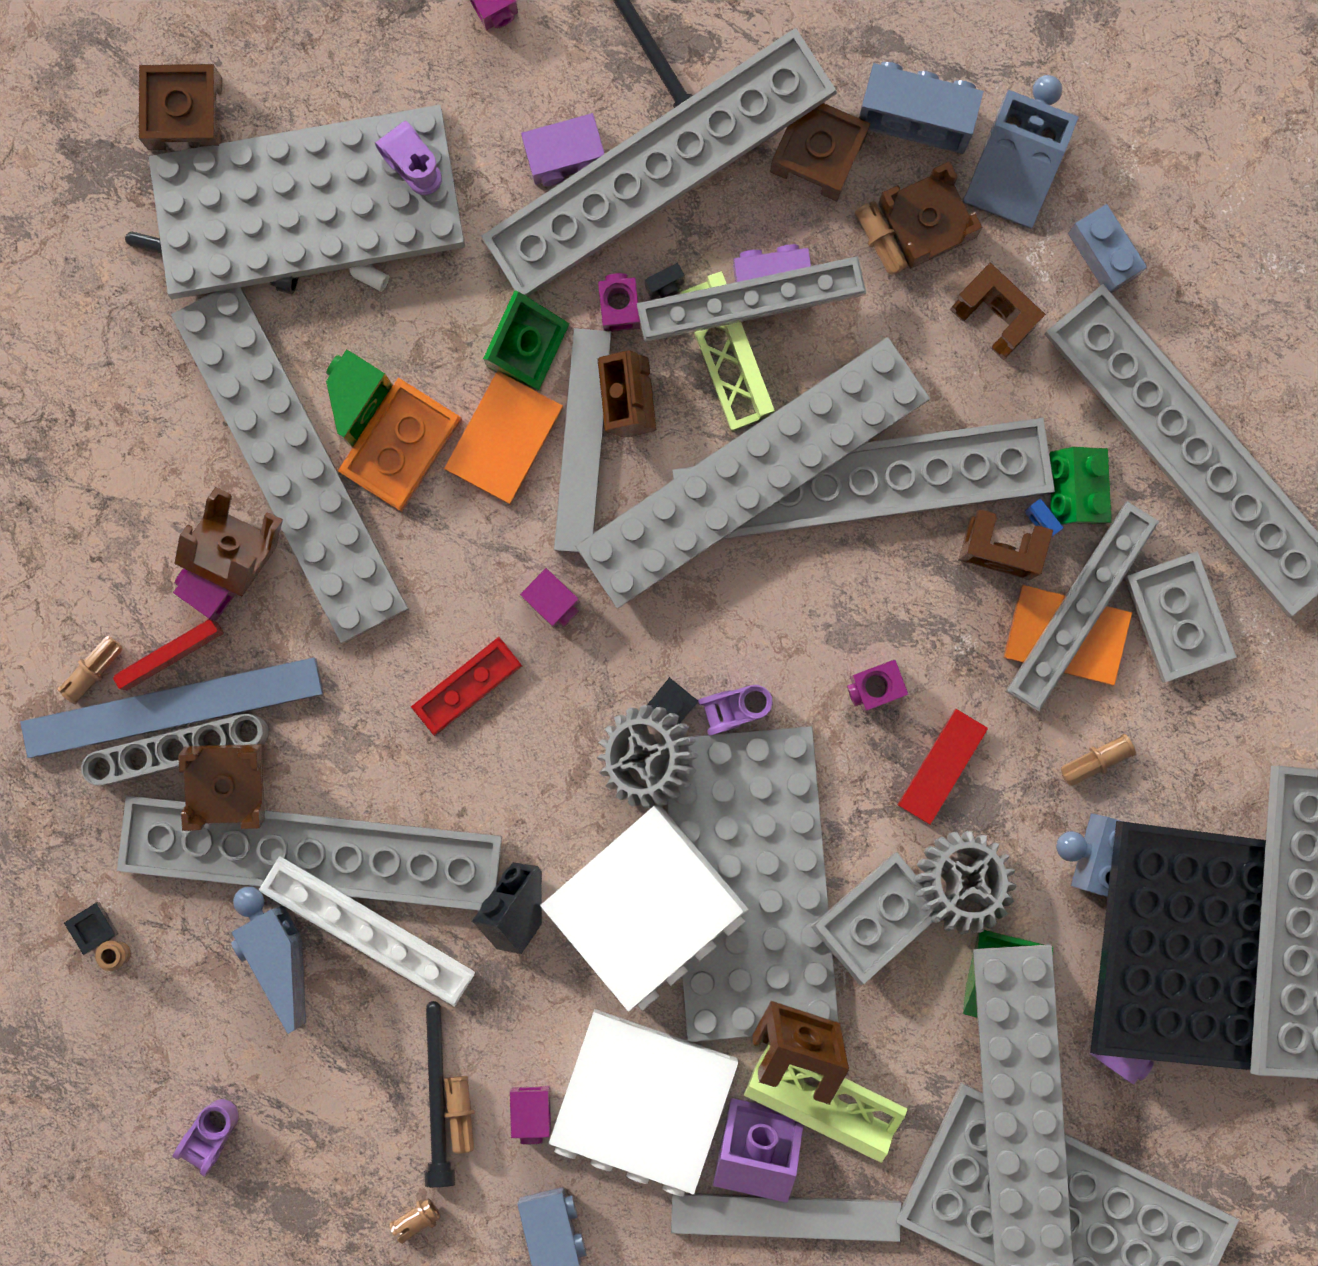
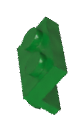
(1081, 485)

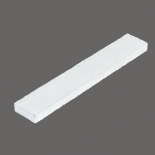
(366, 931)

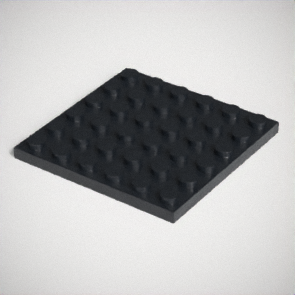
(1180, 947)

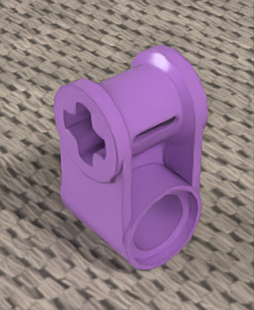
(409, 156)
(732, 708)
(204, 1141)

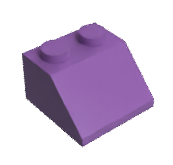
(758, 1151)

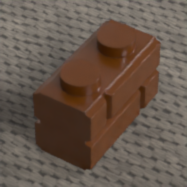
(626, 394)

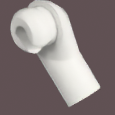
(370, 276)

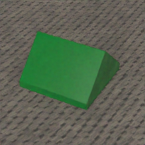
(525, 341)

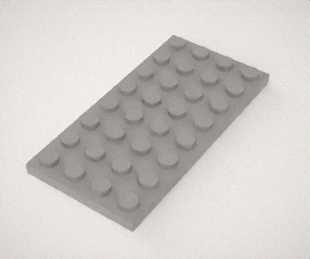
(298, 205)
(760, 828)
(1288, 940)
(1114, 1208)

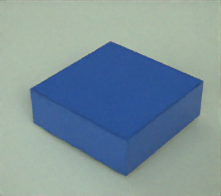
(1042, 516)

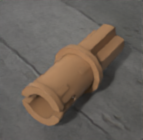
(881, 237)
(90, 670)
(1098, 760)
(459, 1114)

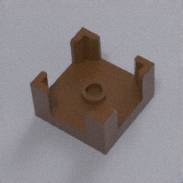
(178, 104)
(821, 148)
(929, 216)
(1006, 302)
(226, 547)
(1001, 557)
(222, 785)
(804, 1042)

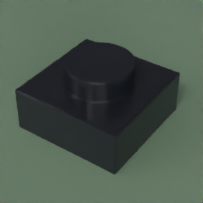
(665, 282)
(673, 699)
(91, 928)

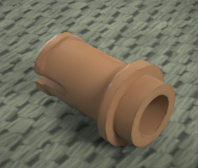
(104, 955)
(415, 1220)

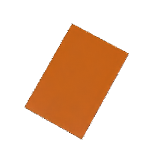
(503, 437)
(399, 444)
(1097, 656)

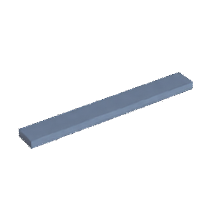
(171, 708)

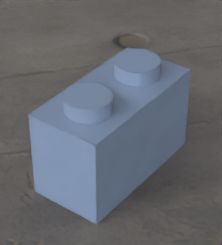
(1107, 249)
(550, 1229)

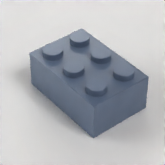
(920, 107)

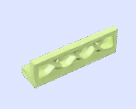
(743, 358)
(846, 1123)

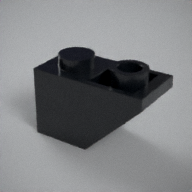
(513, 909)

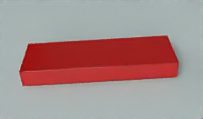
(167, 654)
(466, 686)
(942, 766)

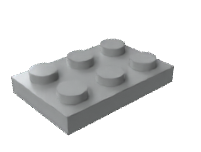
(1180, 617)
(875, 919)

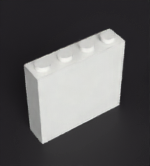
(645, 909)
(643, 1103)

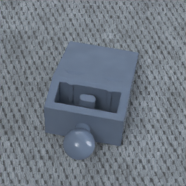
(1018, 161)
(1091, 852)
(274, 954)

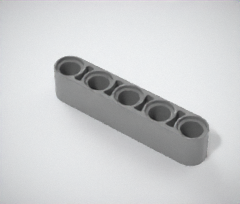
(157, 749)

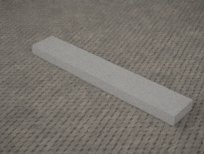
(751, 299)
(581, 441)
(1082, 606)
(796, 1219)

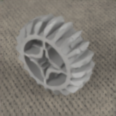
(634, 730)
(990, 898)

